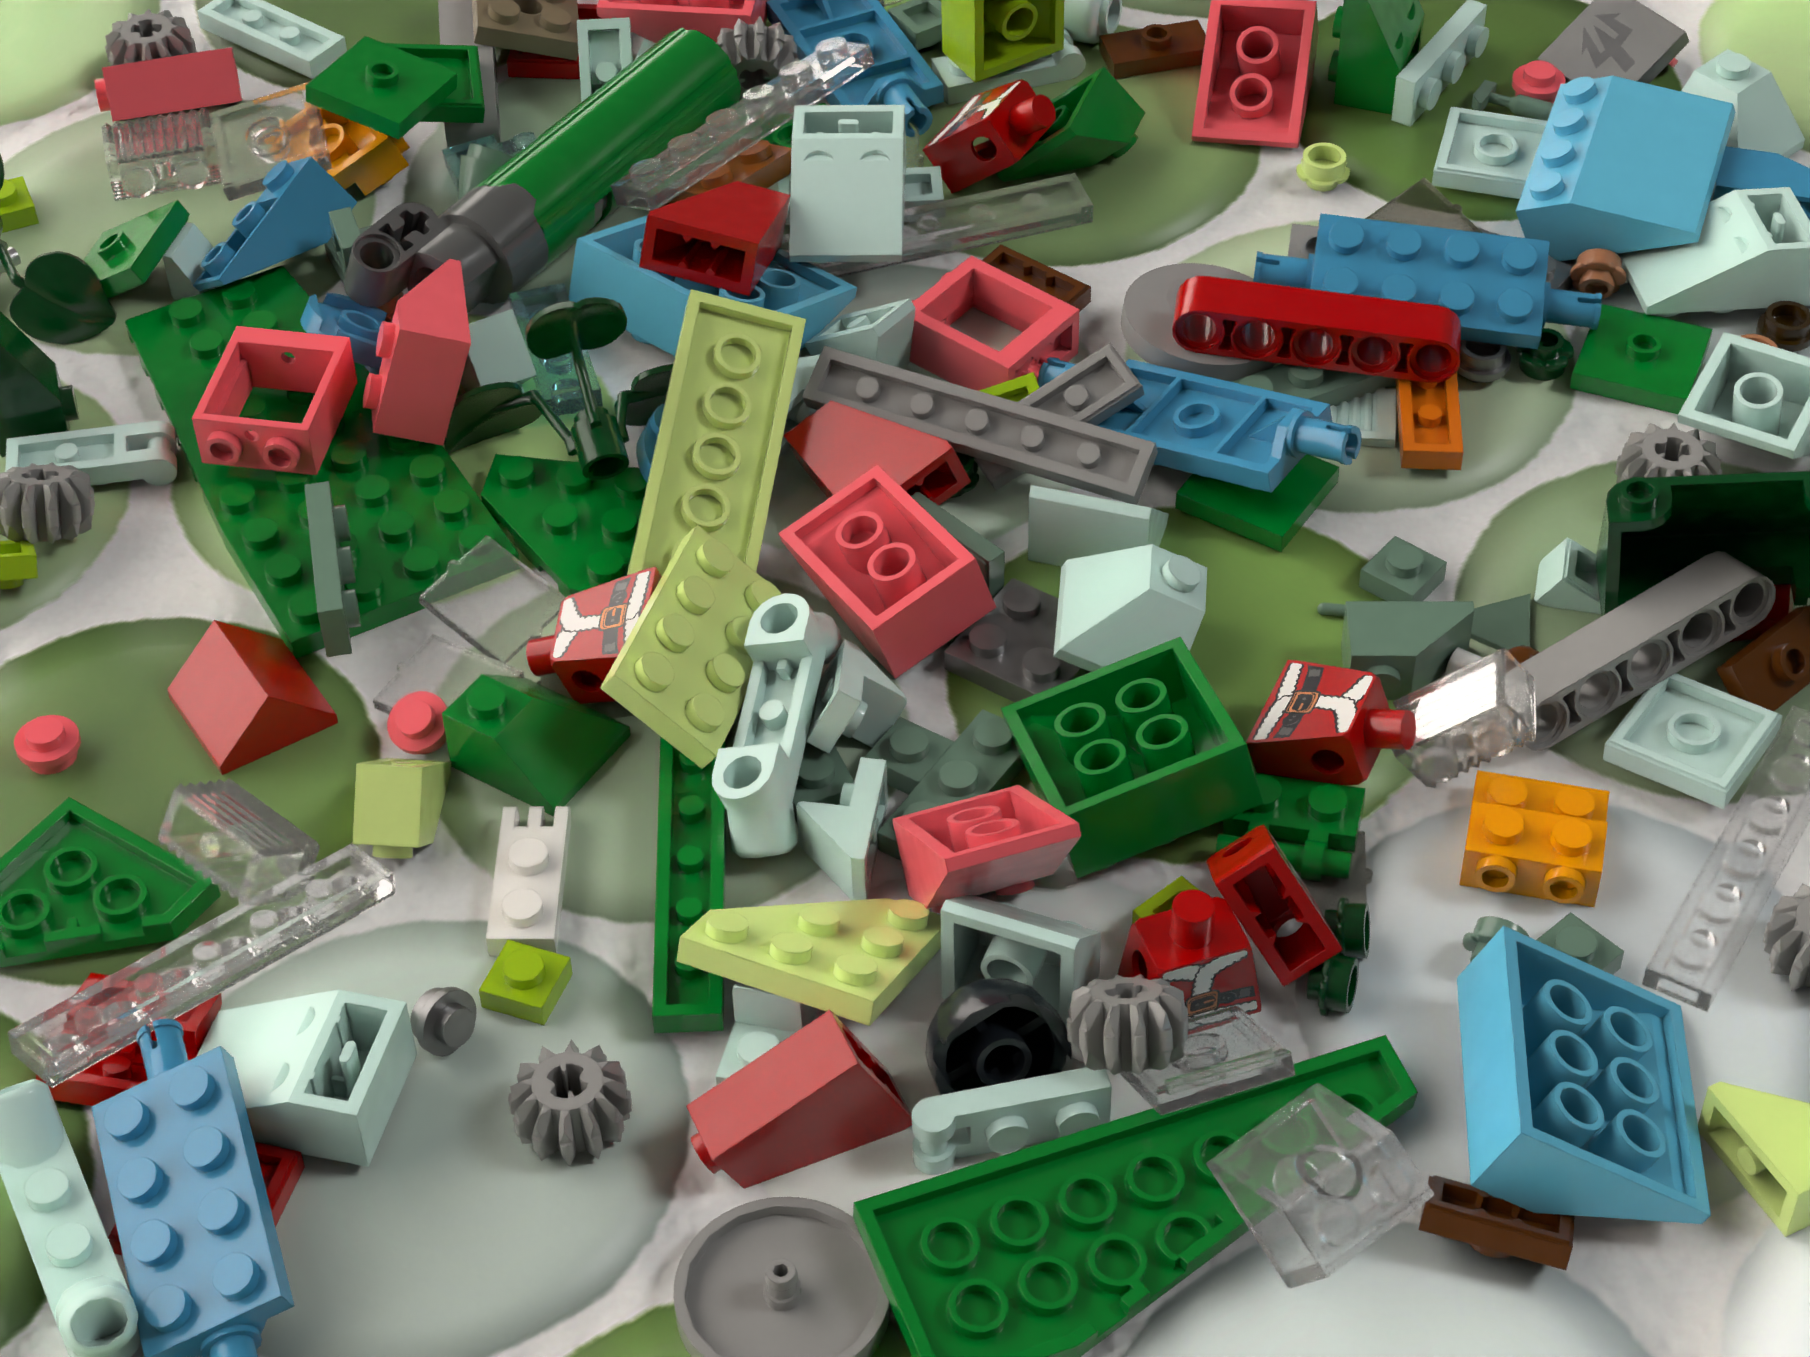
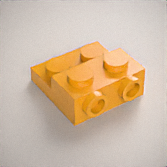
(361, 153)
(1535, 838)

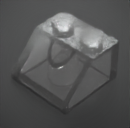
(1318, 1184)

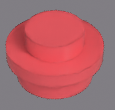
(1538, 80)
(417, 723)
(48, 744)

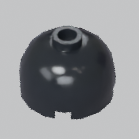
(994, 1036)

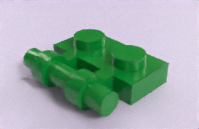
(1307, 813)

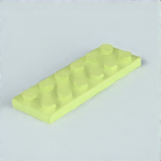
(719, 430)

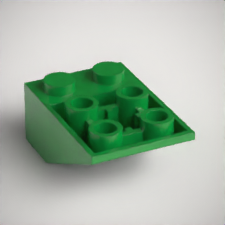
(1374, 47)

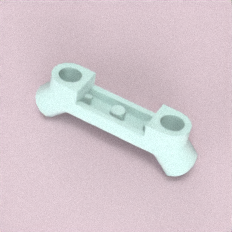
(763, 766)
(63, 1227)

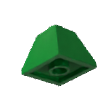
(1090, 124)
(528, 739)

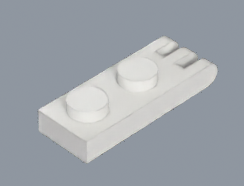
(529, 880)

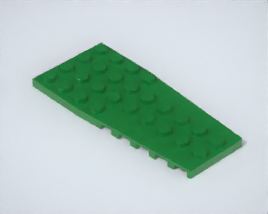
(401, 495)

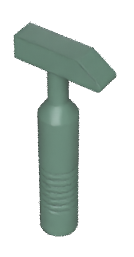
(1519, 105)

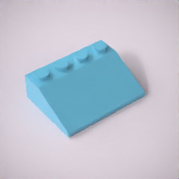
(1623, 167)
(656, 302)
(1576, 1088)

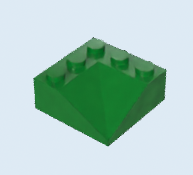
(1134, 754)

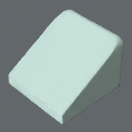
(184, 261)
(1568, 579)

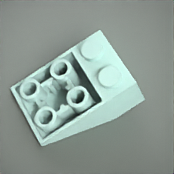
(847, 183)
(1746, 258)
(319, 1069)

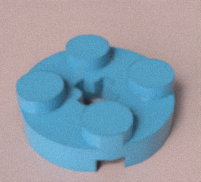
(346, 318)

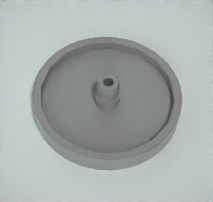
(1149, 322)
(780, 1284)

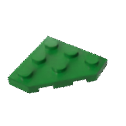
(565, 522)
(92, 888)

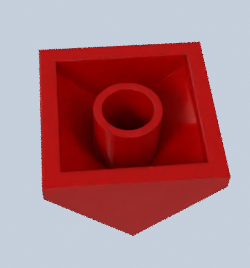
(246, 696)

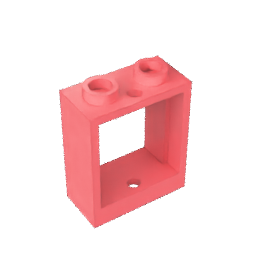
(169, 84)
(1045, 321)
(258, 360)

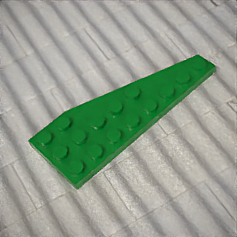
(1087, 1228)

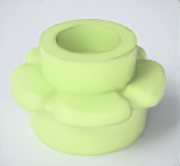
(1323, 166)

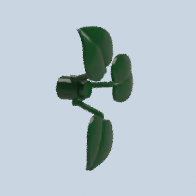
(58, 297)
(596, 434)

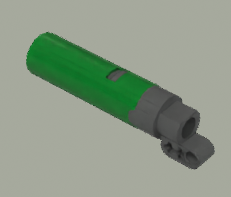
(553, 187)

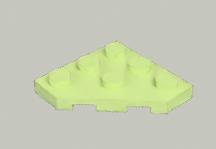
(819, 954)

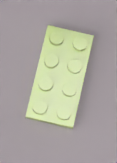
(687, 654)

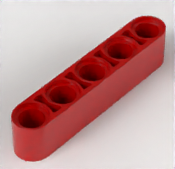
(1317, 329)

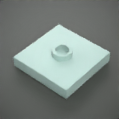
(1487, 152)
(1693, 739)

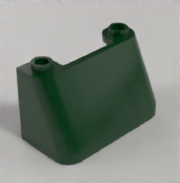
(1670, 522)

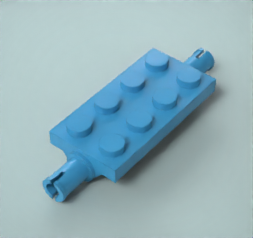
(899, 69)
(1482, 277)
(1225, 426)
(191, 1203)

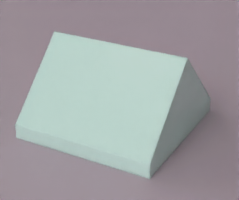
(1080, 525)

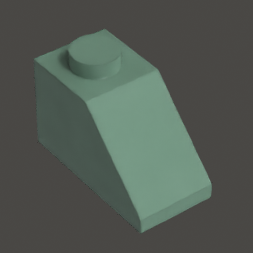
(1404, 640)

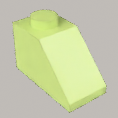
(398, 804)
(1764, 1146)

